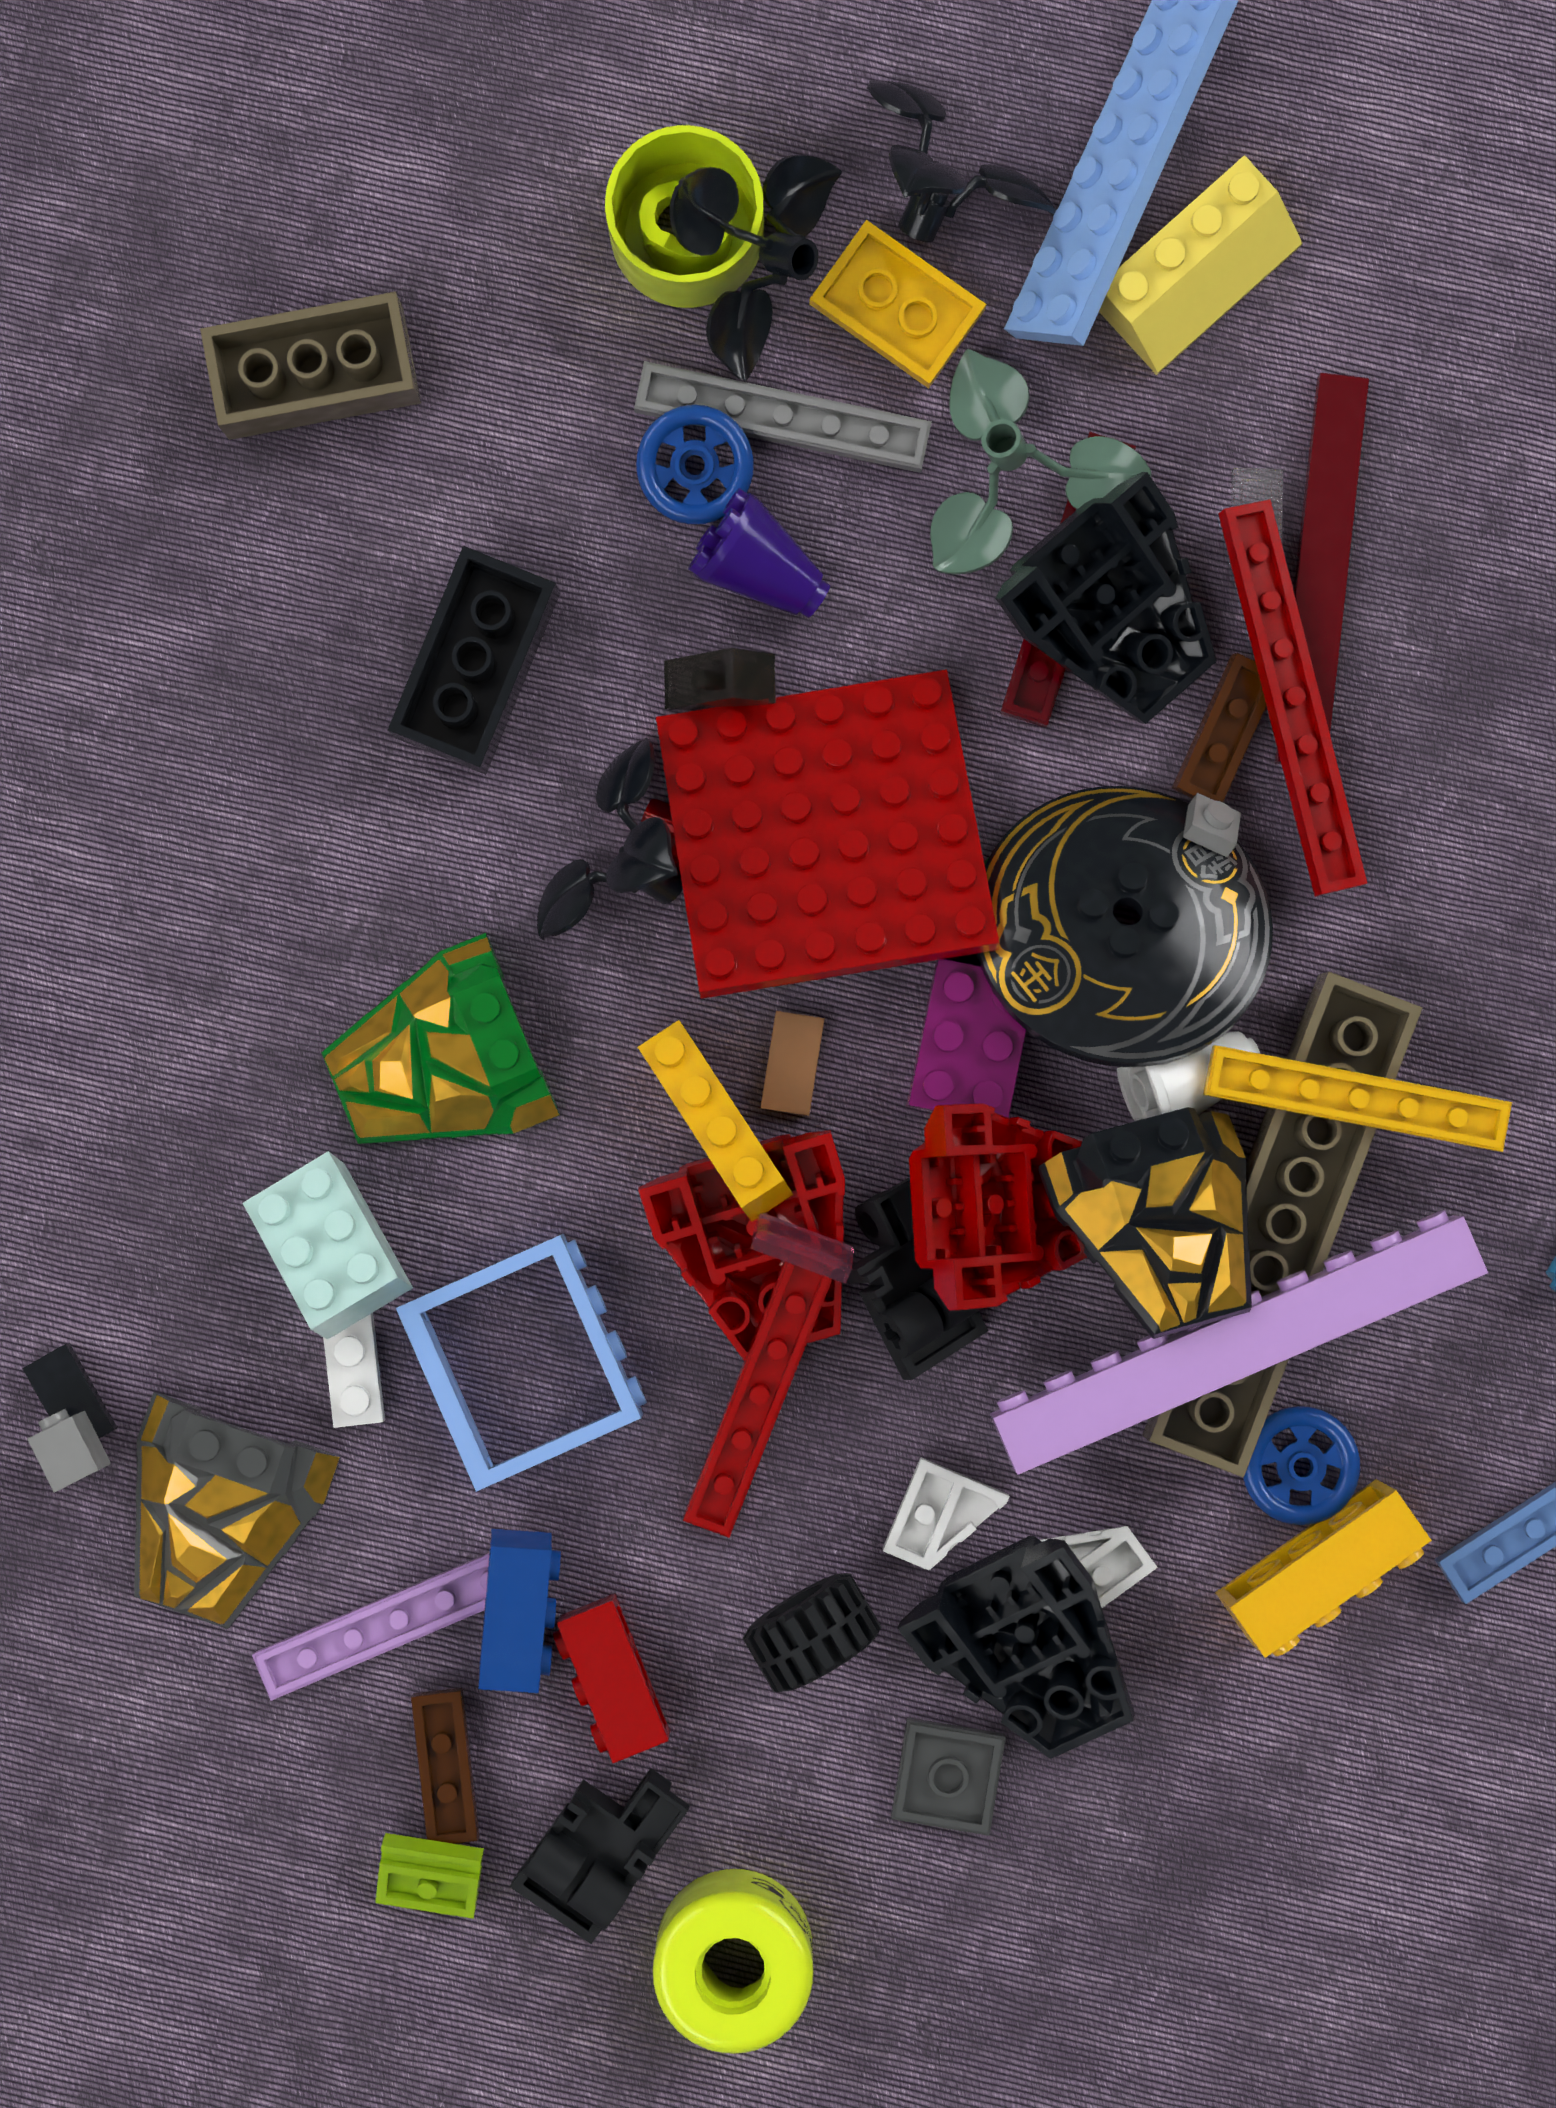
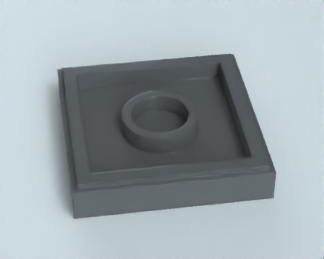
(948, 1776)

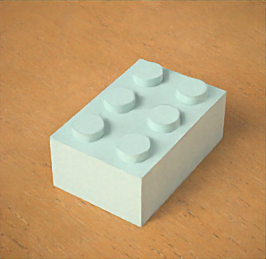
(327, 1245)

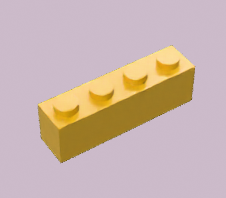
(715, 1121)

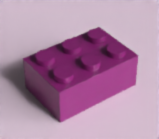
(966, 1043)

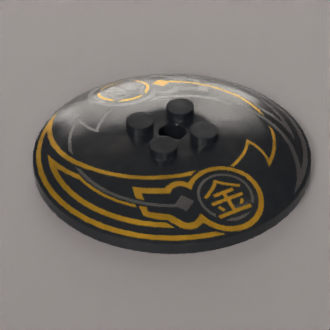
(1113, 987)

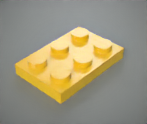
(897, 304)

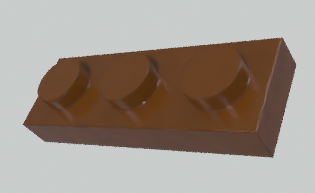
(1223, 732)
(445, 1766)

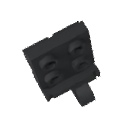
(901, 1294)
(598, 1853)

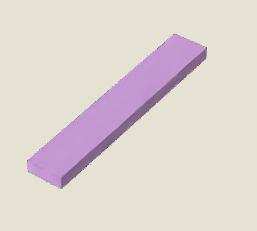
(373, 1628)

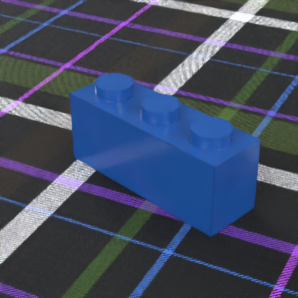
(518, 1611)

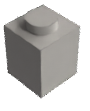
(67, 1449)

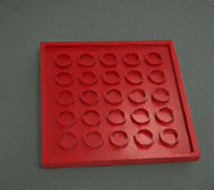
(826, 834)

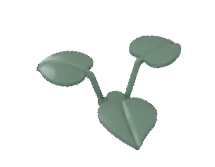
(984, 406)

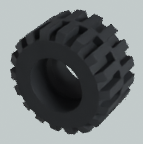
(812, 1632)

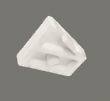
(939, 1513)
(1112, 1559)

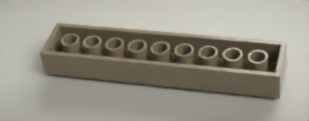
(1296, 1200)

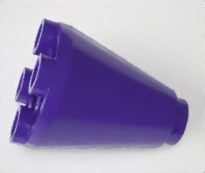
(758, 559)

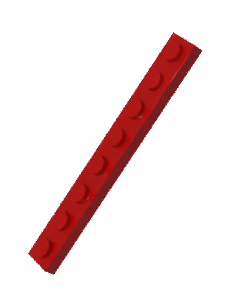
(1292, 697)

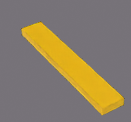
(1357, 1098)

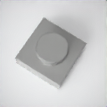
(1212, 824)

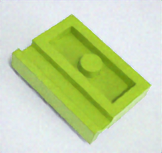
(429, 1875)

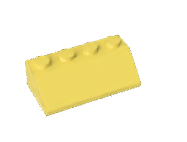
(1200, 265)

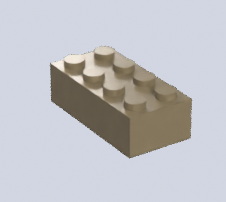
(310, 365)

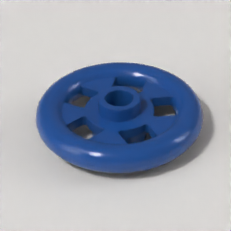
(670, 430)
(1341, 1454)

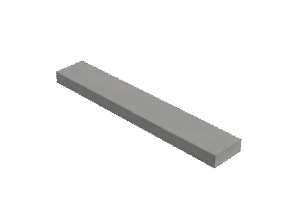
(789, 416)

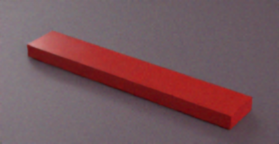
(756, 1399)

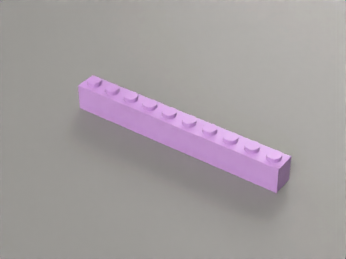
(1216, 1354)

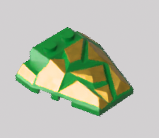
(441, 1056)

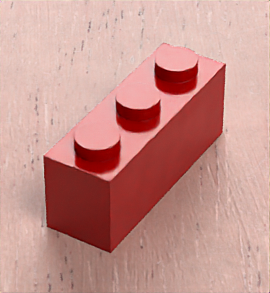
(611, 1679)

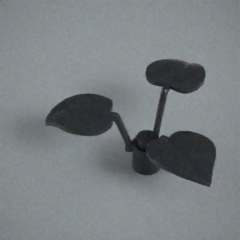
(932, 182)
(700, 215)
(642, 862)

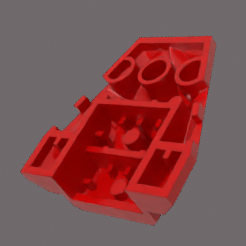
(984, 1207)
(712, 1236)

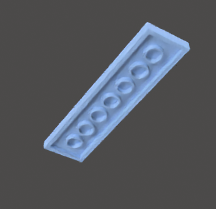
(1118, 170)

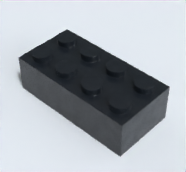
(474, 660)

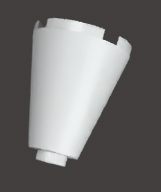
(1175, 1084)

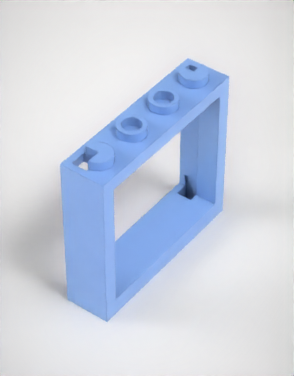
(447, 1391)

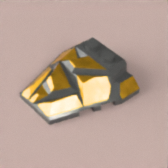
(217, 1508)

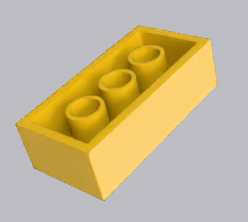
(1324, 1568)

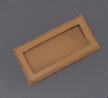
(792, 1063)

